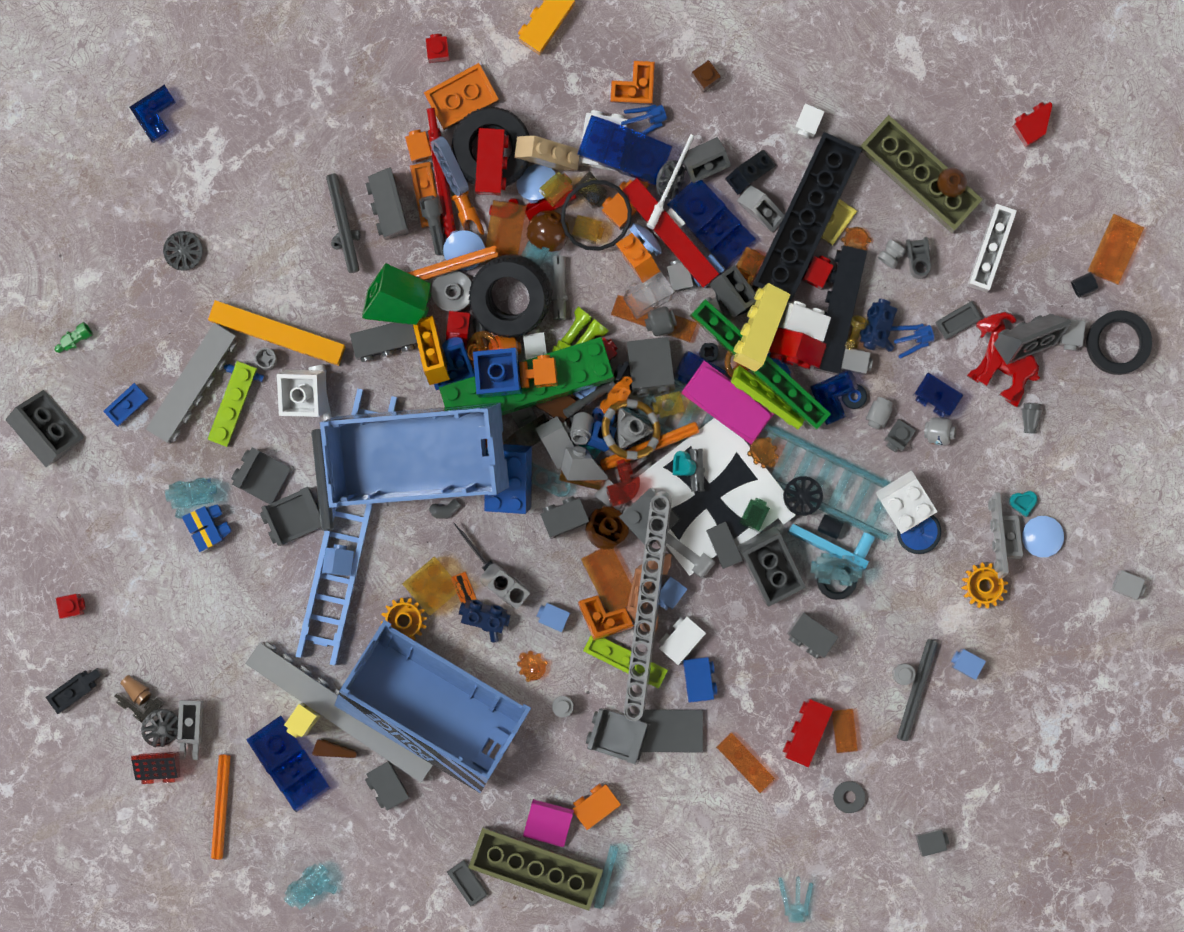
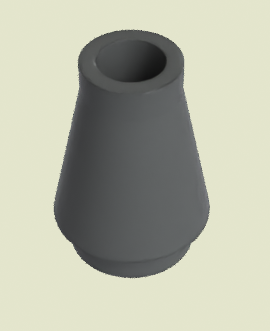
(1031, 415)

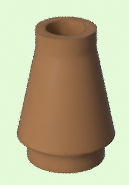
(138, 692)

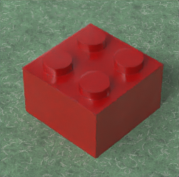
(796, 348)

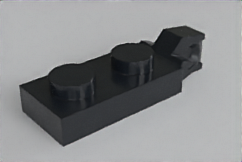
(73, 690)

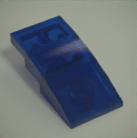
(623, 150)
(712, 222)
(288, 764)

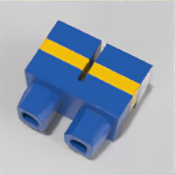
(212, 534)

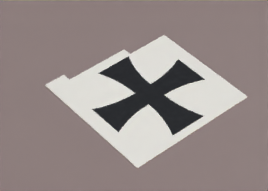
(728, 485)

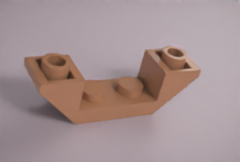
(633, 599)

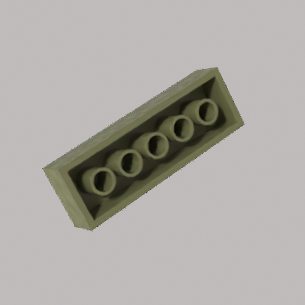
(917, 173)
(535, 868)

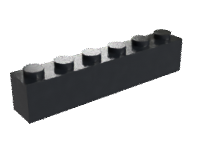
(841, 305)

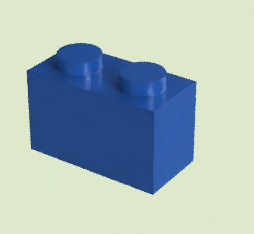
(698, 679)

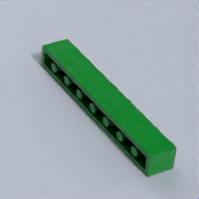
(769, 374)

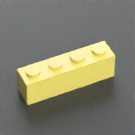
(761, 327)

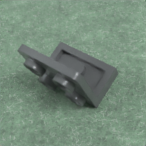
(260, 475)

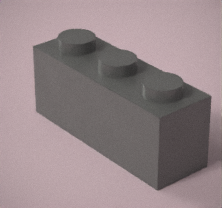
(383, 340)

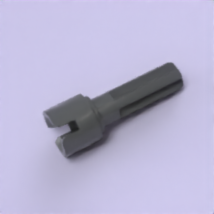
(431, 210)

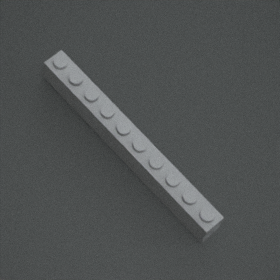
(322, 700)

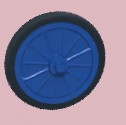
(921, 537)

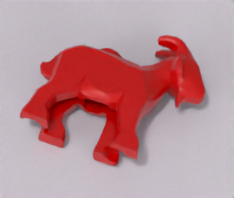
(1020, 370)

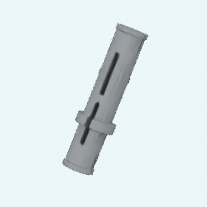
(559, 287)

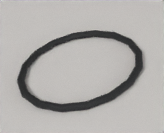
(596, 248)

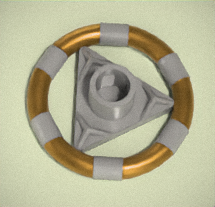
(631, 429)

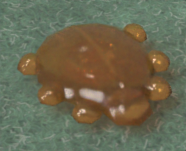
(856, 238)
(763, 452)
(531, 666)

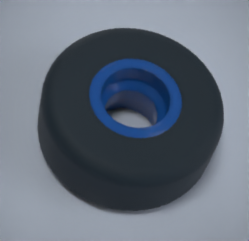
(859, 402)

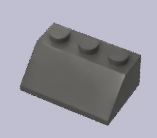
(387, 204)
(1031, 337)
(44, 428)

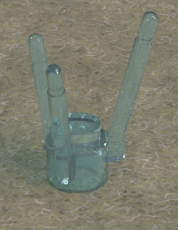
(796, 912)

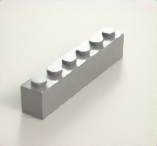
(191, 383)

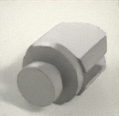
(642, 469)

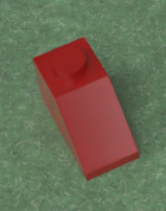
(458, 326)

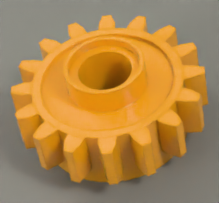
(975, 593)
(411, 611)

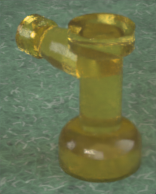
(858, 323)

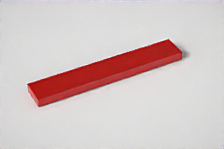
(671, 234)

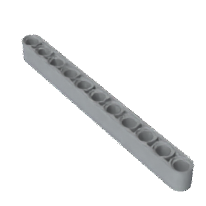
(651, 597)

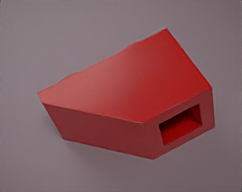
(1033, 126)

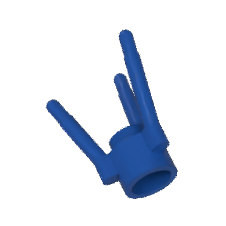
(654, 114)
(922, 335)

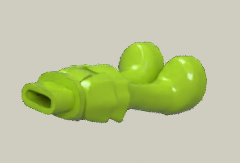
(581, 320)

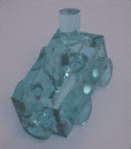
(189, 494)
(829, 568)
(308, 885)

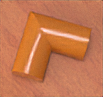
(638, 90)
(602, 623)

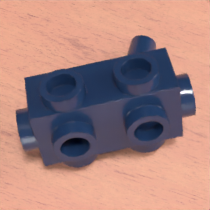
(879, 325)
(484, 616)

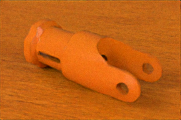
(467, 212)
(618, 393)

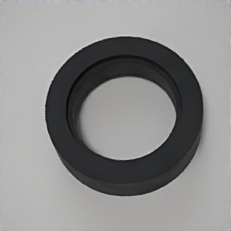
(1130, 319)

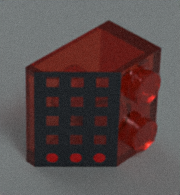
(156, 766)

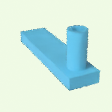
(860, 552)

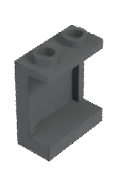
(650, 366)
(292, 517)
(617, 735)

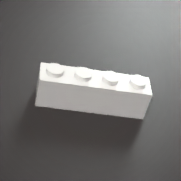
(991, 248)

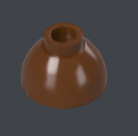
(952, 182)

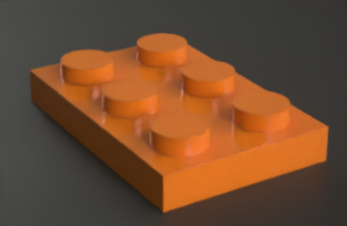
(461, 96)

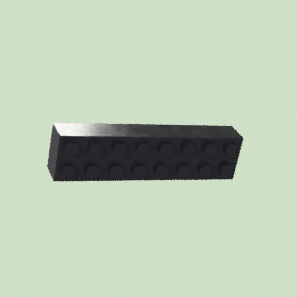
(808, 215)

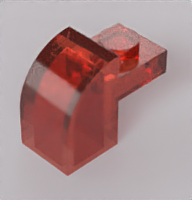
(626, 489)

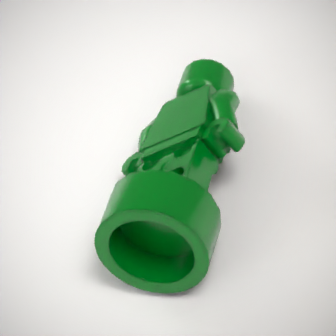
(70, 340)

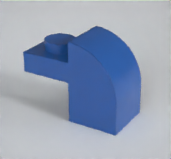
(596, 440)

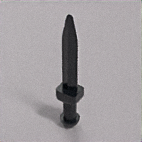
(499, 580)

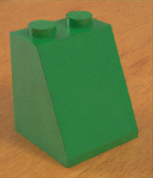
(396, 297)

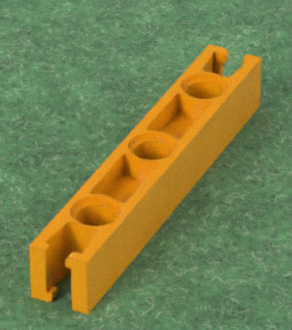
(276, 333)

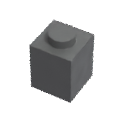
(932, 842)

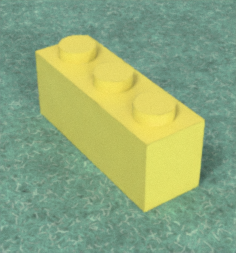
(301, 721)

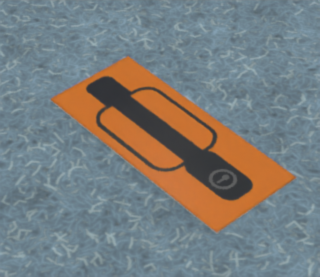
(467, 591)

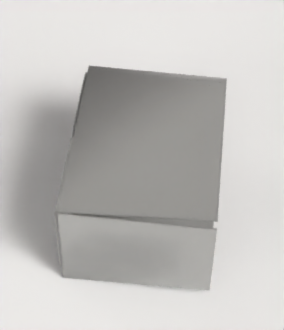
(488, 578)

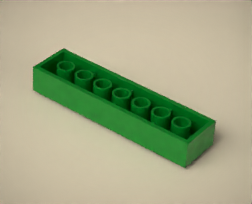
(576, 367)

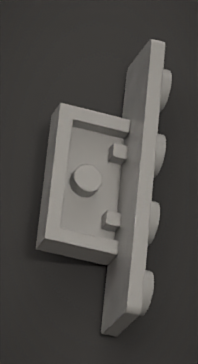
(1006, 536)

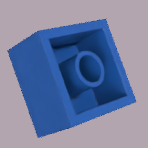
(497, 372)

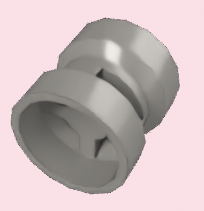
(892, 253)
(263, 357)

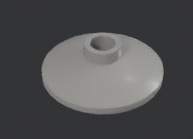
(447, 282)

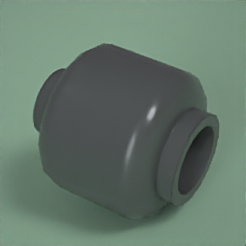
(660, 321)

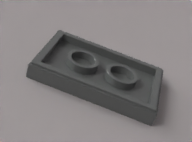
(674, 731)

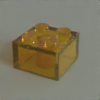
(432, 586)

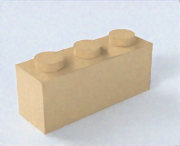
(547, 153)

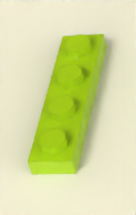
(761, 393)
(232, 403)
(620, 658)

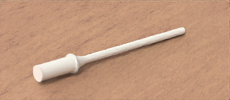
(659, 207)

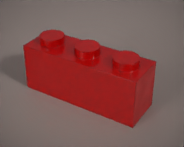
(491, 161)
(807, 732)

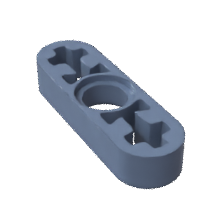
(449, 166)

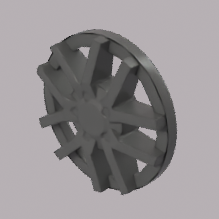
(667, 175)
(160, 728)

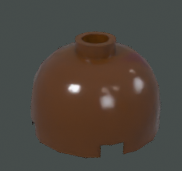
(547, 231)
(606, 528)

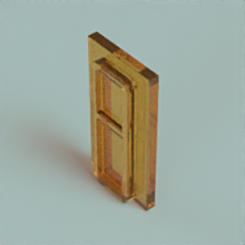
(506, 227)
(1115, 249)
(608, 578)

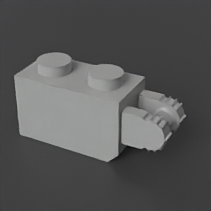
(190, 726)

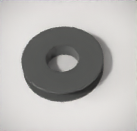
(859, 797)

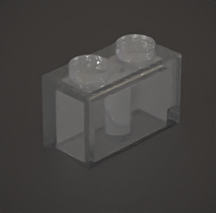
(648, 295)

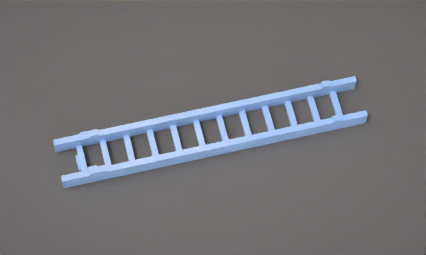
(336, 642)

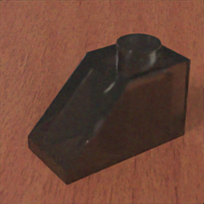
(593, 194)

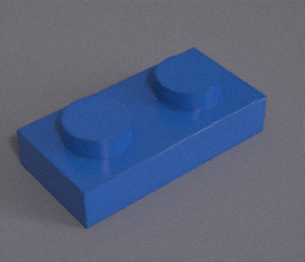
(126, 404)

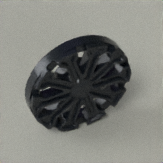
(803, 496)

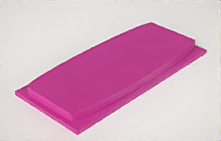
(727, 403)

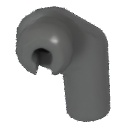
(336, 242)
(444, 512)

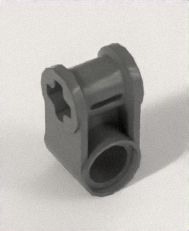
(917, 253)

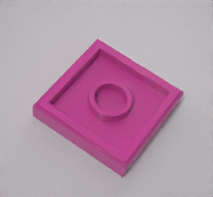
(548, 823)

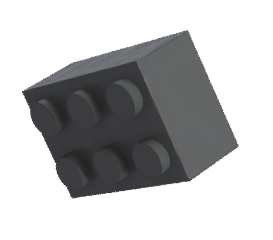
(771, 566)

